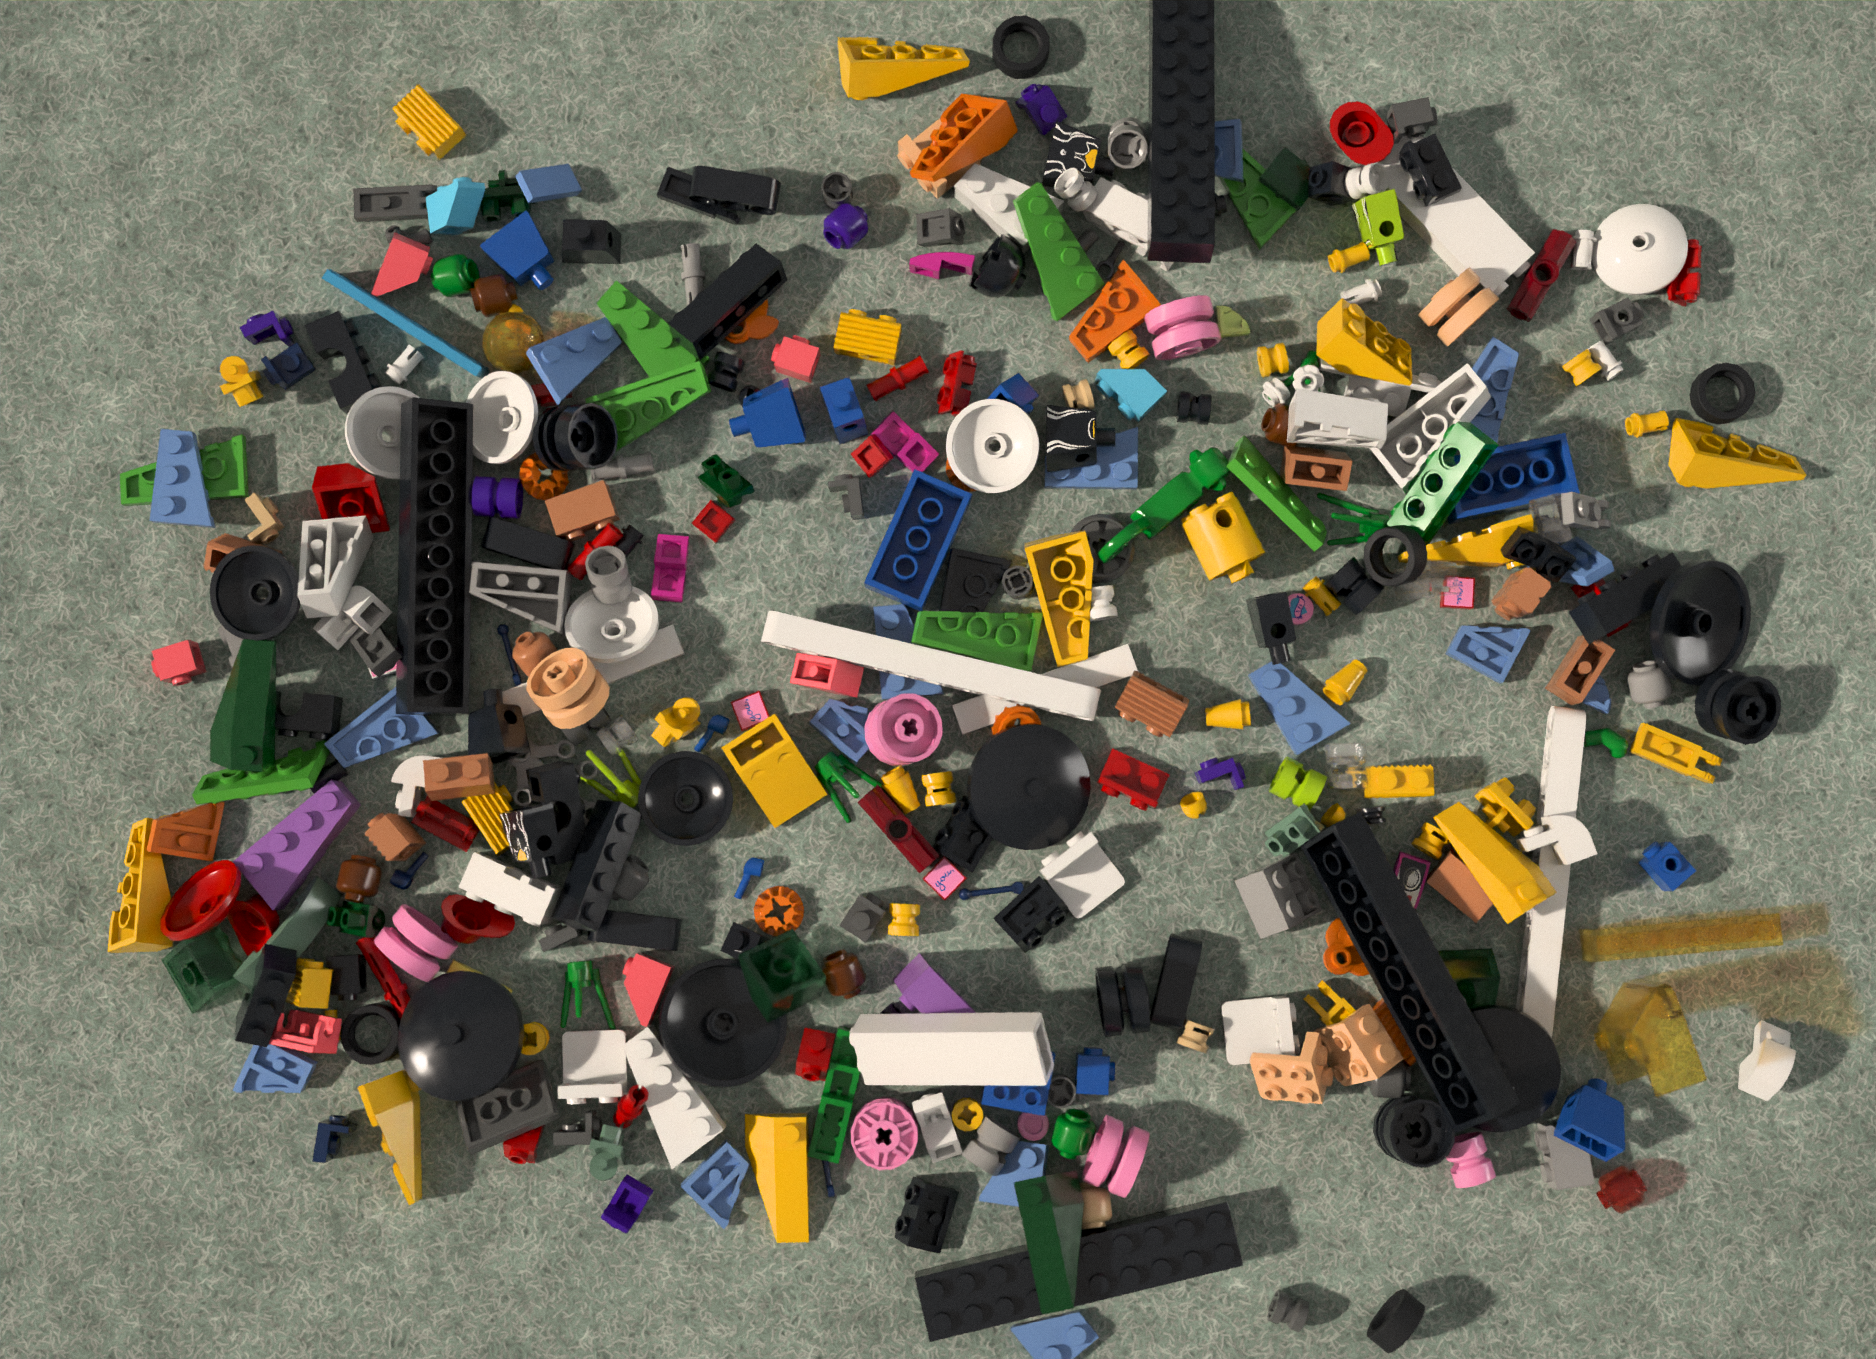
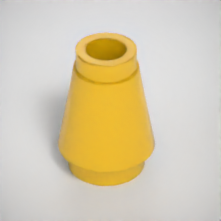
(1345, 682)
(1229, 715)
(901, 789)

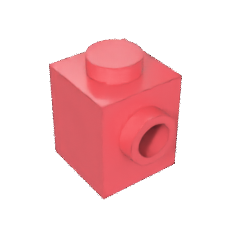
(796, 358)
(178, 662)

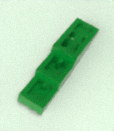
(836, 1100)

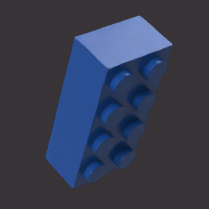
(1515, 476)
(918, 540)

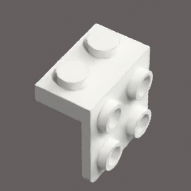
(1082, 874)
(1259, 1027)
(593, 1066)

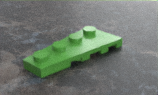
(1060, 260)
(644, 332)
(653, 400)
(223, 474)
(1270, 488)
(985, 636)
(289, 773)

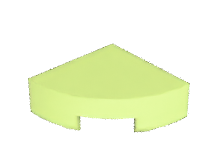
(1230, 322)

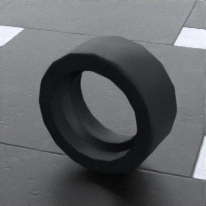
(1027, 25)
(1742, 381)
(1416, 555)
(348, 1034)
(1396, 1321)

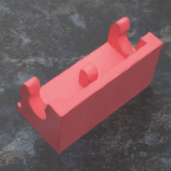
(307, 1032)

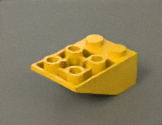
(1361, 346)
(774, 770)

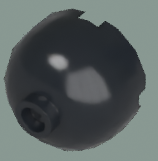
(1000, 269)

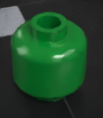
(454, 275)
(1073, 1133)

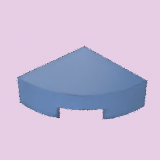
(1599, 697)

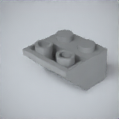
(1278, 895)

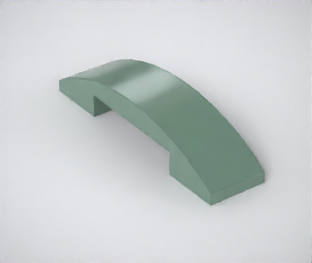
(298, 928)

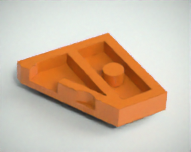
(188, 832)

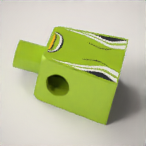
(1380, 212)

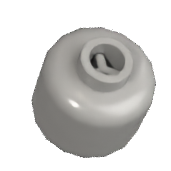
(1649, 684)

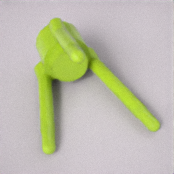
(626, 791)

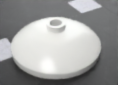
(1643, 268)
(502, 416)
(366, 420)
(970, 448)
(592, 624)

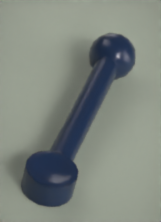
(503, 630)
(1016, 887)
(830, 1190)

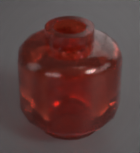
(1621, 1189)

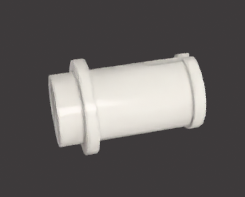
(1583, 250)
(1363, 293)
(1602, 355)
(403, 366)

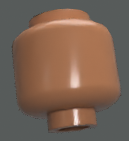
(531, 650)

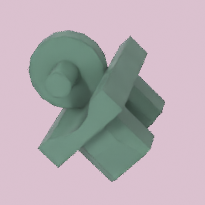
(1292, 831)
(607, 1153)

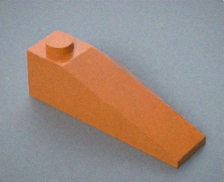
(968, 132)

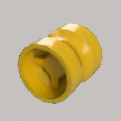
(1128, 350)
(935, 782)
(904, 919)

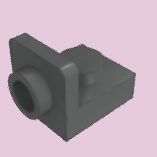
(940, 227)
(853, 500)
(864, 916)
(557, 936)
(574, 1134)

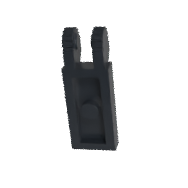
(675, 190)

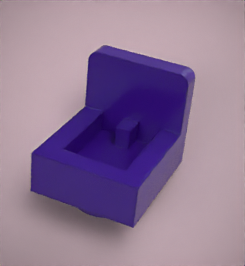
(1041, 107)
(266, 325)
(1213, 769)
(627, 1204)

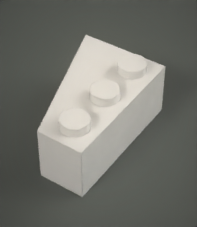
(991, 200)
(1121, 215)
(1336, 420)
(330, 562)
(510, 889)

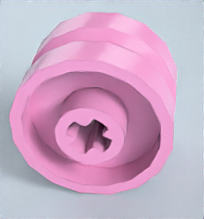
(1182, 327)
(898, 714)
(415, 943)
(1115, 1156)

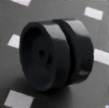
(1737, 706)
(1127, 998)

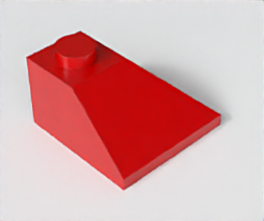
(349, 492)

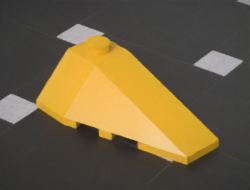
(879, 69)
(1713, 461)
(1477, 549)
(1063, 583)
(1500, 868)
(144, 898)
(395, 1107)
(780, 1162)

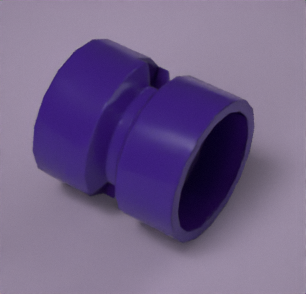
(499, 497)

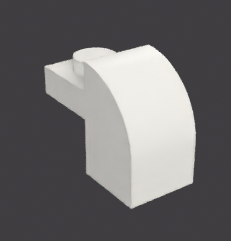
(360, 610)
(411, 775)
(1565, 834)
(1768, 1064)
(937, 1127)

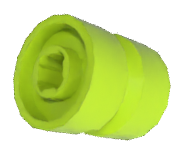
(1297, 783)

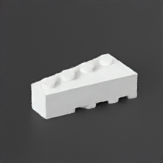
(1423, 425)
(675, 1102)

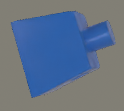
(521, 252)
(844, 410)
(771, 417)
(1593, 1121)

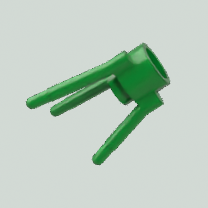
(1368, 522)
(832, 769)
(580, 976)

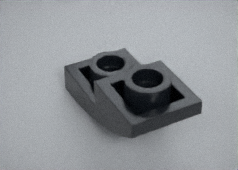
(1538, 553)

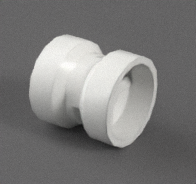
(1367, 180)
(1072, 187)
(1100, 603)

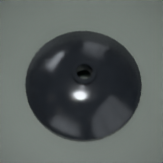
(239, 588)
(663, 792)

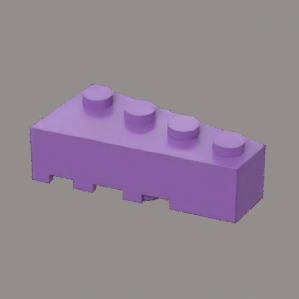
(290, 850)
(928, 990)

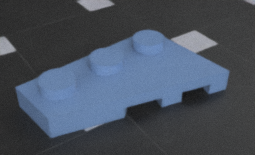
(1496, 370)

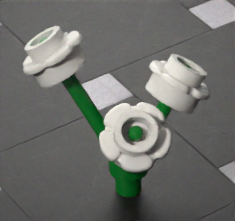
(1304, 377)

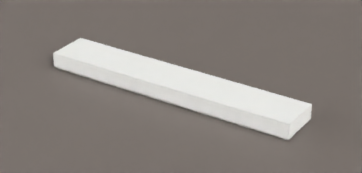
(662, 649)
(1093, 672)

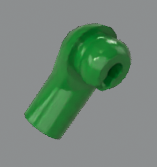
(1615, 742)

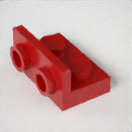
(1132, 779)

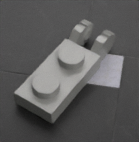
(1583, 511)

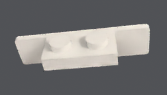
(1386, 392)

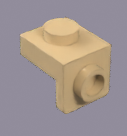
(266, 512)

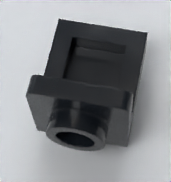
(741, 939)

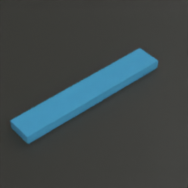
(406, 323)

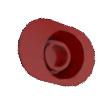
(1361, 133)
(470, 920)
(253, 923)

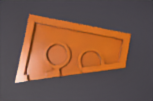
(1115, 311)

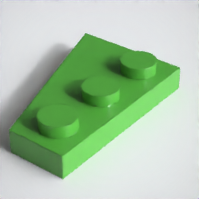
(1256, 203)

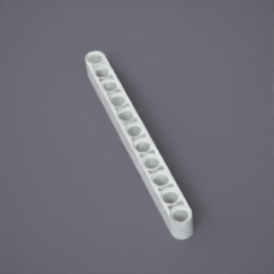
(931, 665)
(1546, 921)

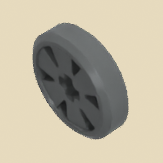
(1103, 528)

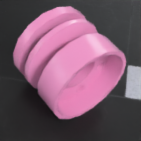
(884, 1114)

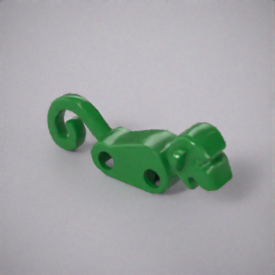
(1172, 500)

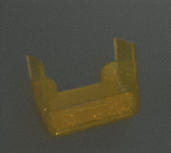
(1649, 1037)

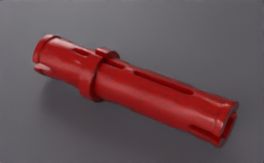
(385, 974)

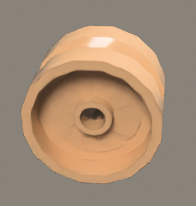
(1458, 306)
(568, 688)

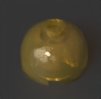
(508, 340)

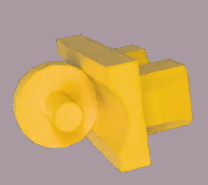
(241, 383)
(677, 721)
(1503, 810)

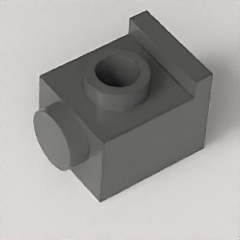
(1411, 118)
(1608, 324)

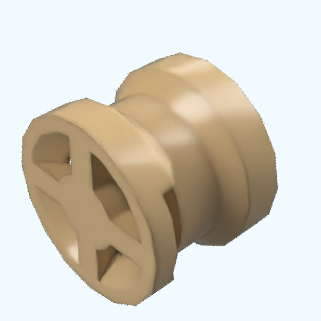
(1079, 395)
(1195, 1039)

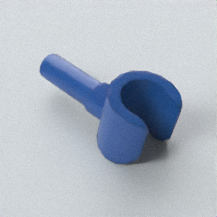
(716, 724)
(752, 867)

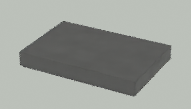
(510, 1110)

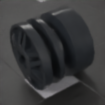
(575, 437)
(1431, 1133)

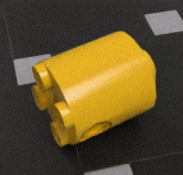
(1223, 538)

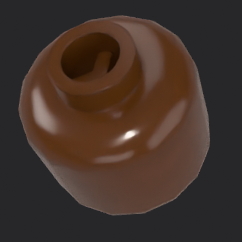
(493, 295)
(1276, 424)
(359, 878)
(843, 974)

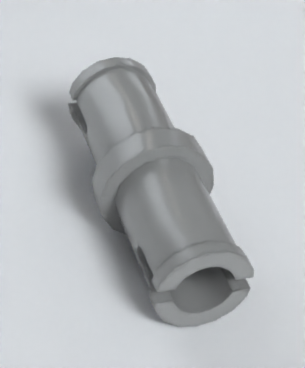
(693, 273)
(624, 466)

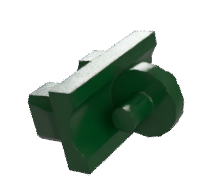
(503, 193)
(724, 481)
(357, 918)

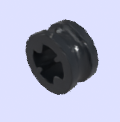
(1373, 815)

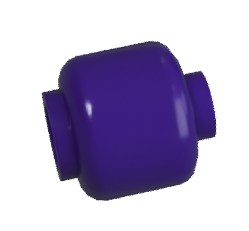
(845, 226)

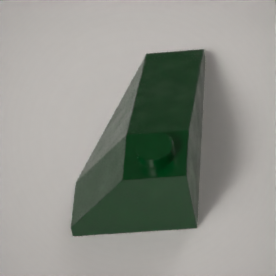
(245, 720)
(1052, 1227)

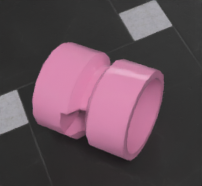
(1469, 1162)

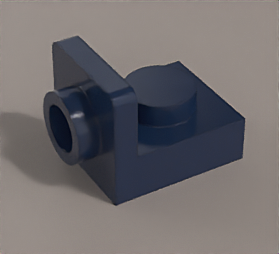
(288, 367)
(327, 1141)

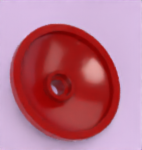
(201, 901)

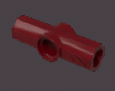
(1550, 261)
(884, 813)

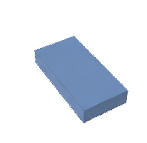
(548, 183)

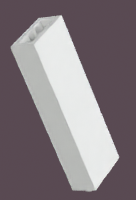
(1460, 228)
(953, 1049)

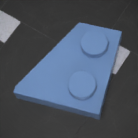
(1589, 563)
(1488, 649)
(843, 727)
(274, 1070)
(1025, 1162)
(718, 1181)
(1056, 1336)

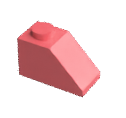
(402, 264)
(827, 674)
(646, 984)

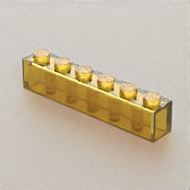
(1681, 937)

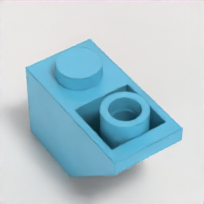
(454, 206)
(1133, 389)

